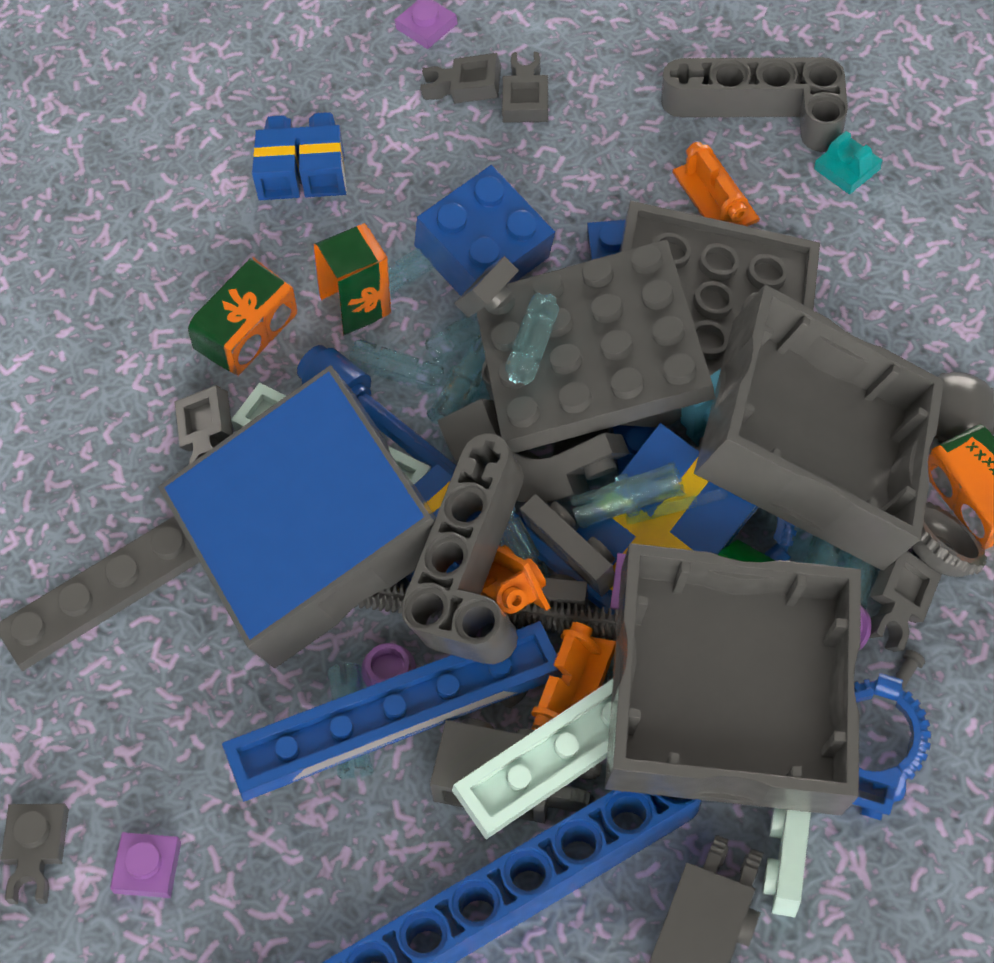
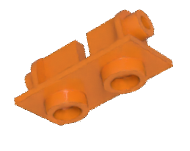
(713, 188)
(514, 582)
(583, 668)

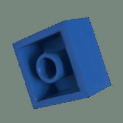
(479, 227)

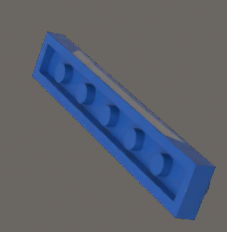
(384, 714)

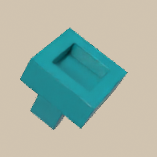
(848, 163)

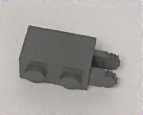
(474, 743)
(709, 911)

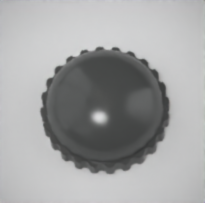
(964, 404)
(948, 545)

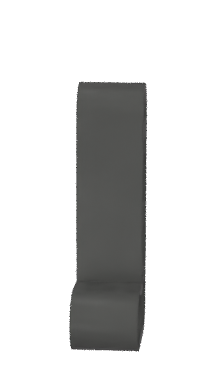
(761, 88)
(483, 481)

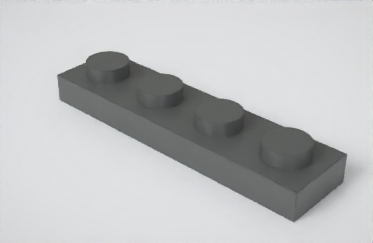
(97, 594)

